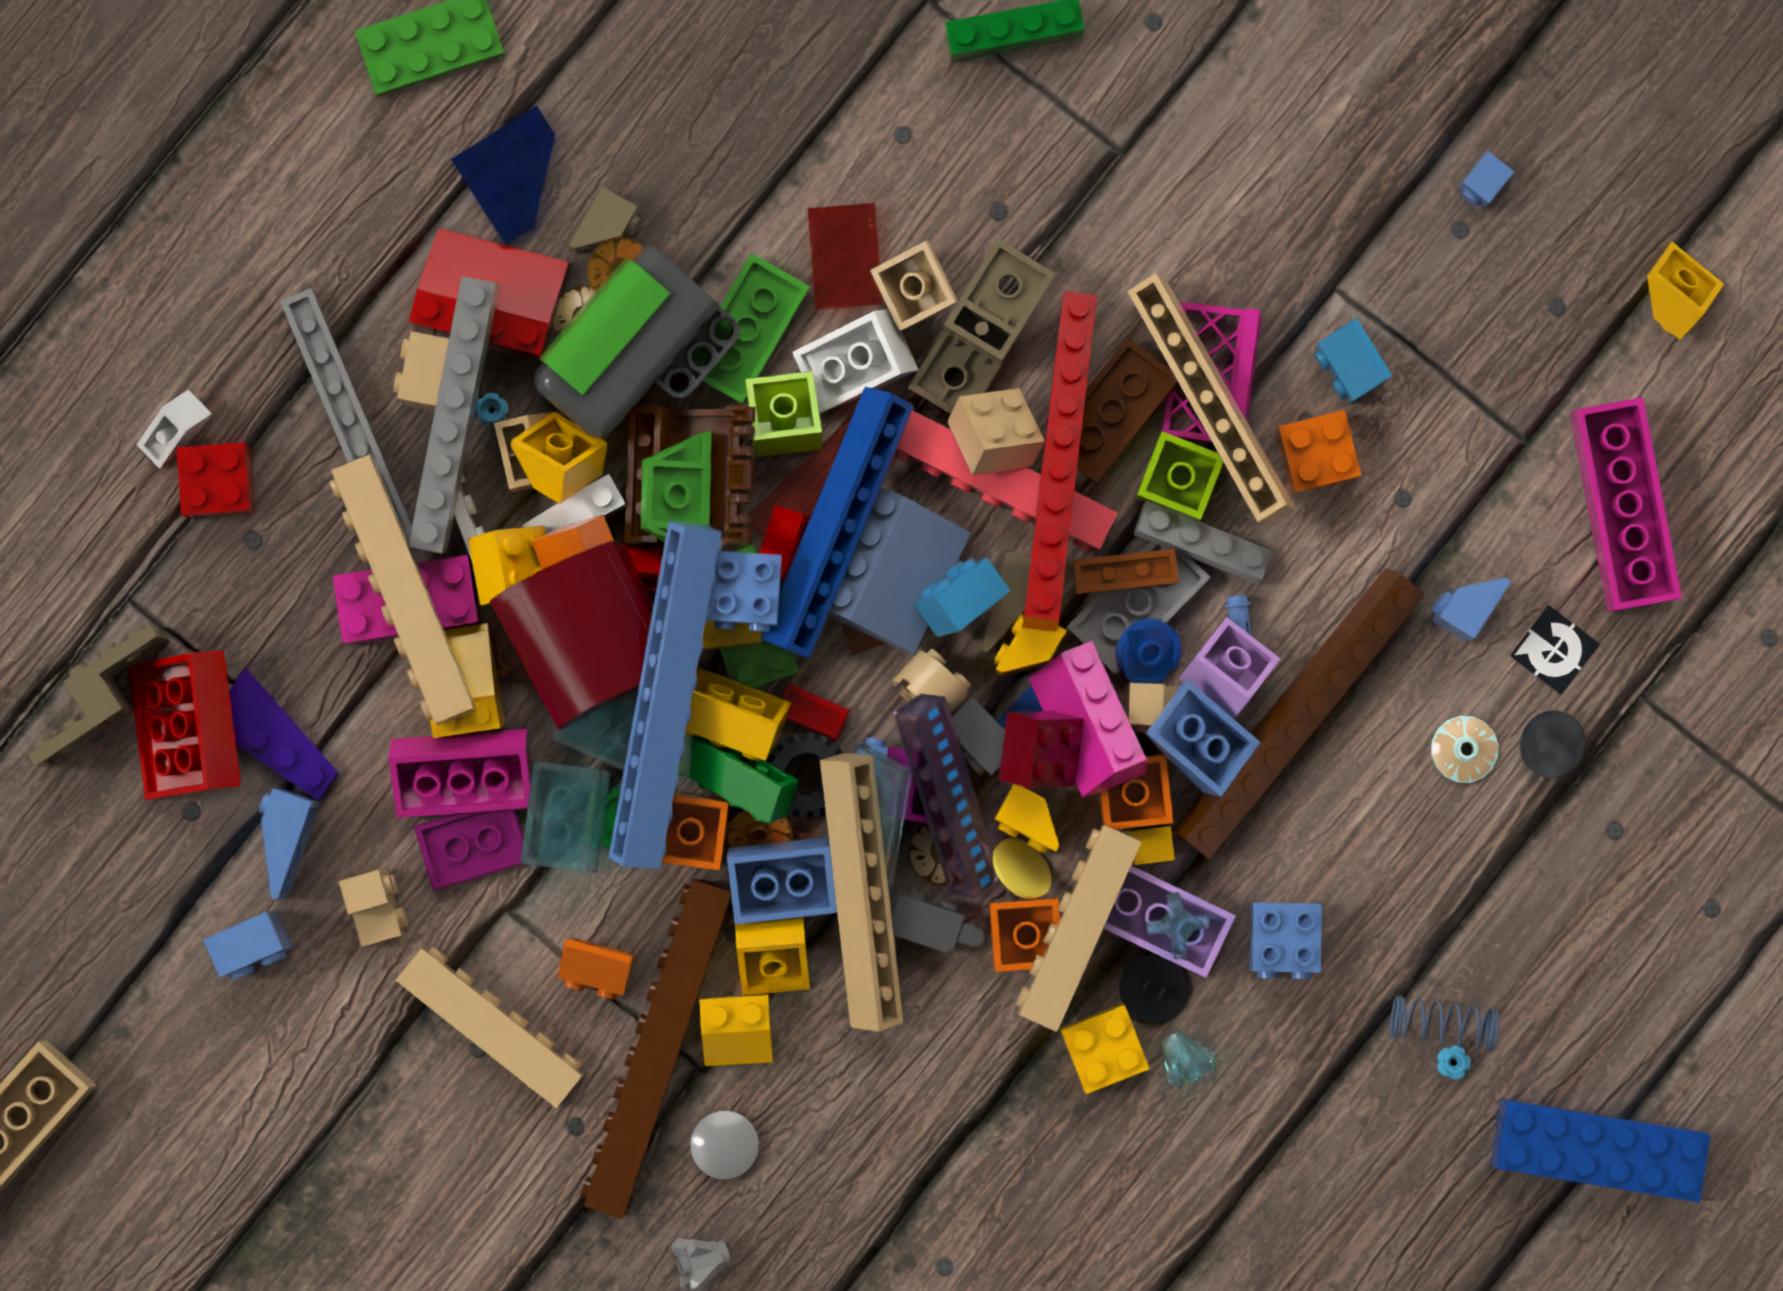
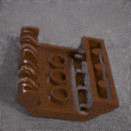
(731, 475)

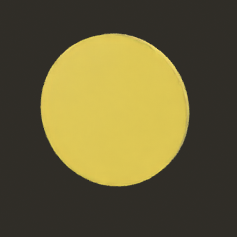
(1021, 869)

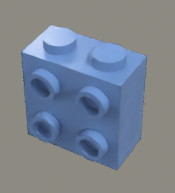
(745, 591)
(1285, 939)

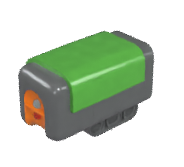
(628, 337)

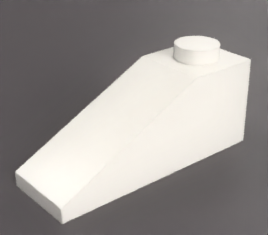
(593, 500)

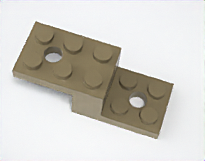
(982, 327)
(97, 695)

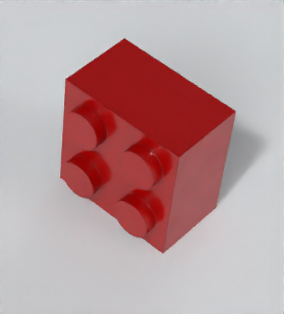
(215, 480)

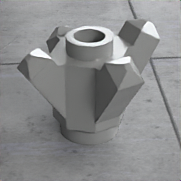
(699, 1261)

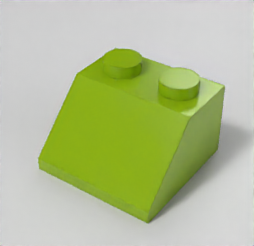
(785, 414)

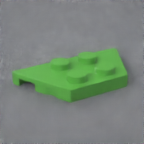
(677, 485)

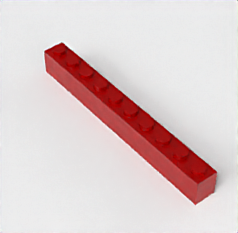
(1059, 462)

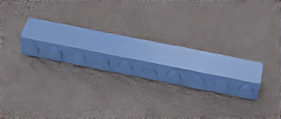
(665, 695)

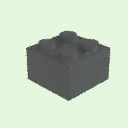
(979, 737)

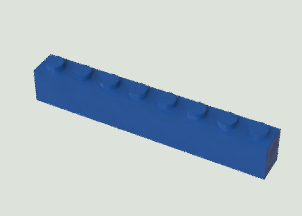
(838, 520)

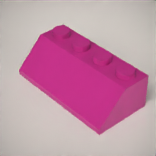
(1080, 687)
(460, 773)

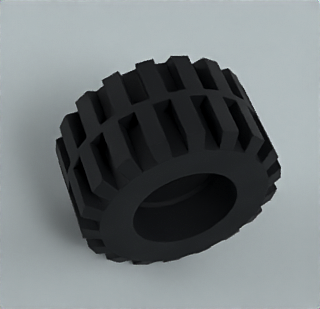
(797, 746)

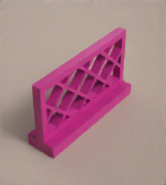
(1242, 367)

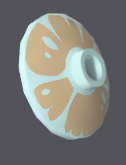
(1447, 749)

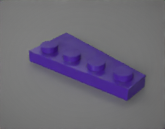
(276, 739)

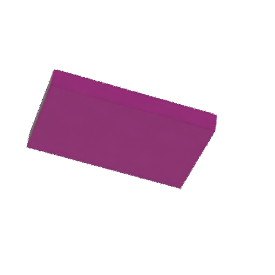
(469, 845)

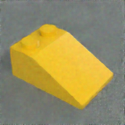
(477, 664)

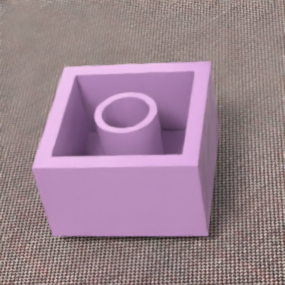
(1230, 667)

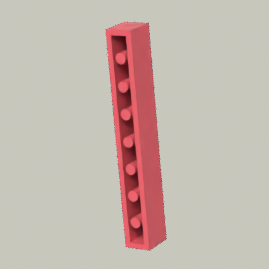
(1015, 488)

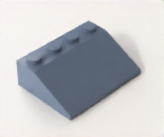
(893, 561)

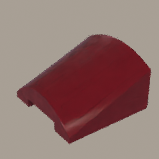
(580, 630)

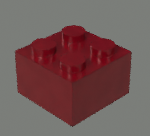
(1041, 749)

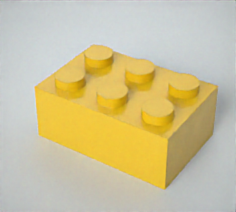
(736, 715)

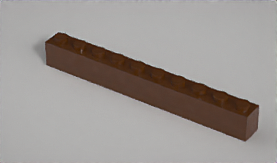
(1303, 708)
(657, 1048)

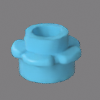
(491, 400)
(1445, 1067)

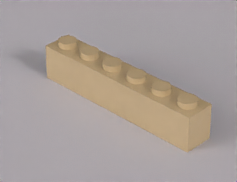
(1078, 928)
(491, 1027)

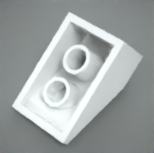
(856, 356)

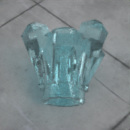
(1177, 925)
(1185, 1059)

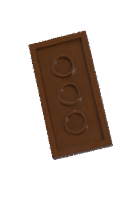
(1120, 406)

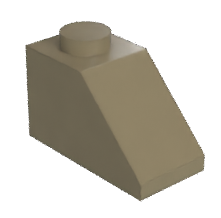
(606, 219)

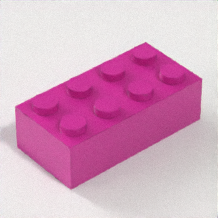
(449, 585)

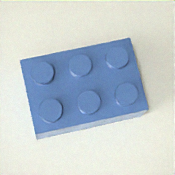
(781, 880)

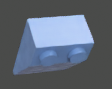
(1202, 740)
(286, 830)

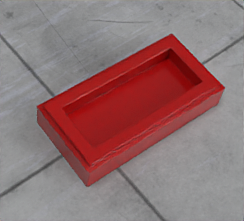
(815, 712)

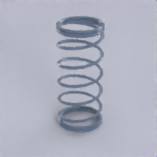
(1399, 1011)

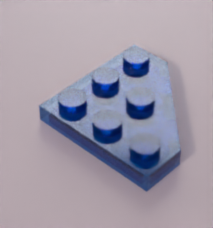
(510, 173)

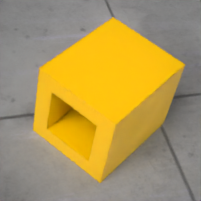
(1155, 845)

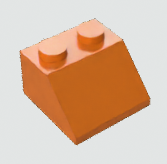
(595, 967)

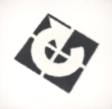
(1554, 649)

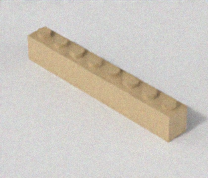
(1212, 400)
(403, 591)
(861, 891)

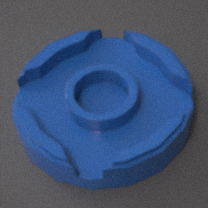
(1148, 651)

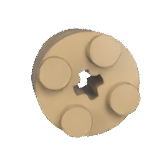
(928, 676)

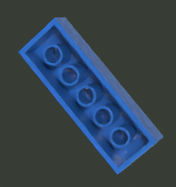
(1600, 1150)

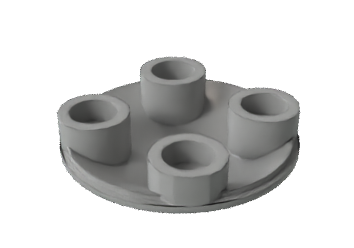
(724, 1144)

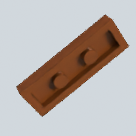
(1125, 571)

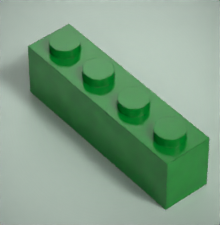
(1014, 29)
(740, 780)

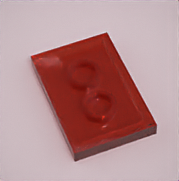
(843, 254)

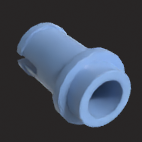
(1239, 612)

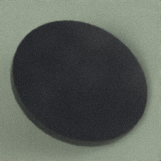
(1552, 744)
(1153, 988)

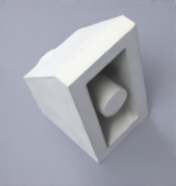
(173, 427)

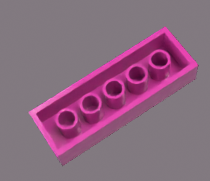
(1625, 505)

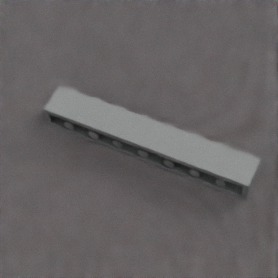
(454, 415)

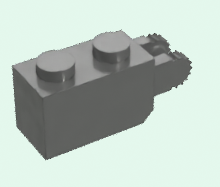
(932, 924)

